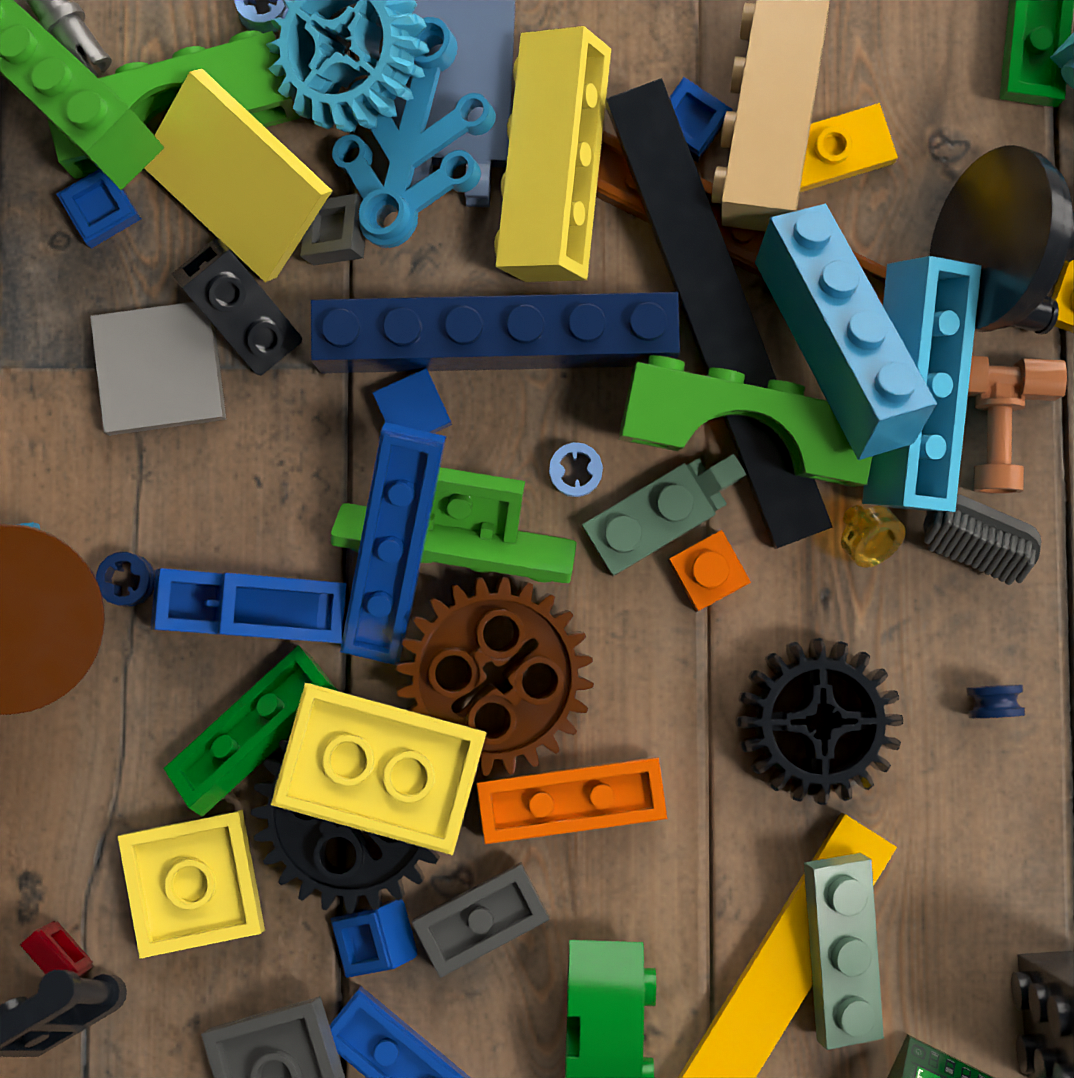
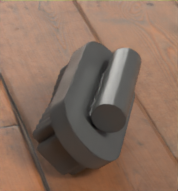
(984, 539)

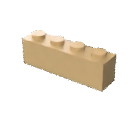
(773, 111)

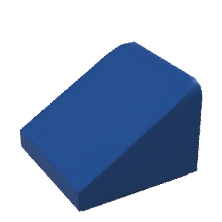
(374, 938)

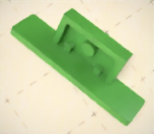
(476, 528)

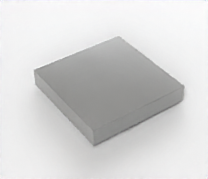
(157, 368)

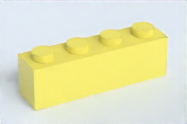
(553, 155)

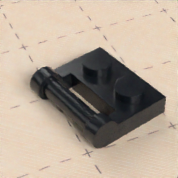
(57, 1012)

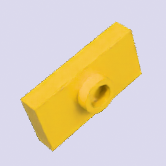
(847, 147)

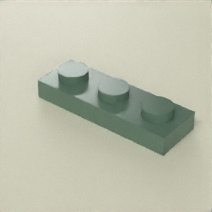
(843, 950)

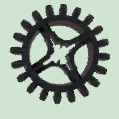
(821, 750)

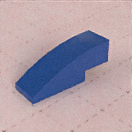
(248, 605)

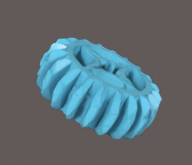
(317, 77)

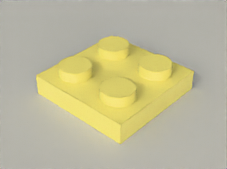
(191, 884)

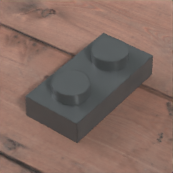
(480, 919)

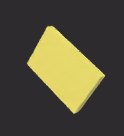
(235, 175)
(379, 768)

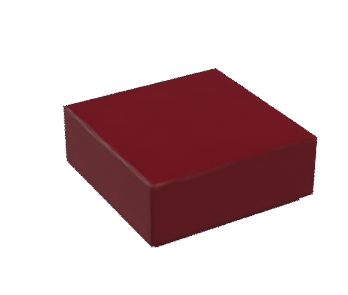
(55, 949)

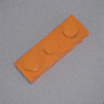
(571, 800)

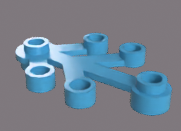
(412, 146)

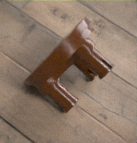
(47, 618)

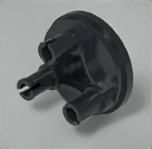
(1017, 223)

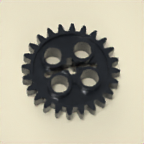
(302, 844)

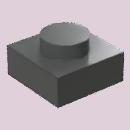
(335, 232)

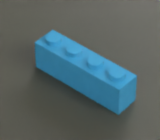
(844, 332)

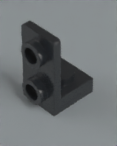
(237, 306)

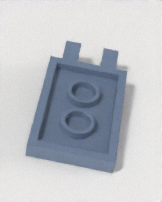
(481, 66)

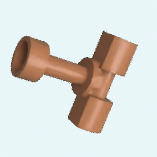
(1001, 392)

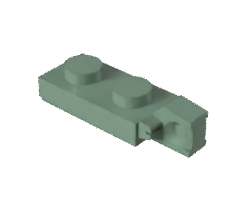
(660, 512)

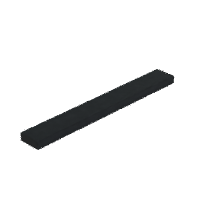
(711, 299)

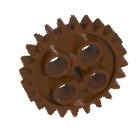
(459, 632)

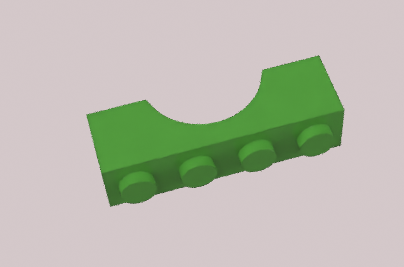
(151, 88)
(73, 97)
(670, 405)

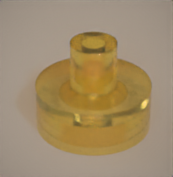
(871, 535)

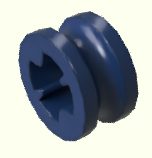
(112, 592)
(995, 701)

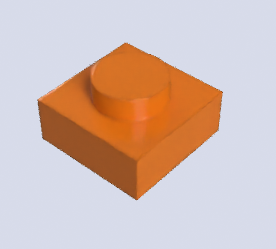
(709, 570)

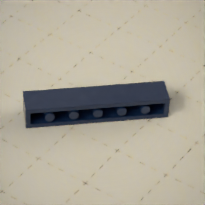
(493, 332)

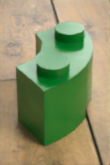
(607, 1010)

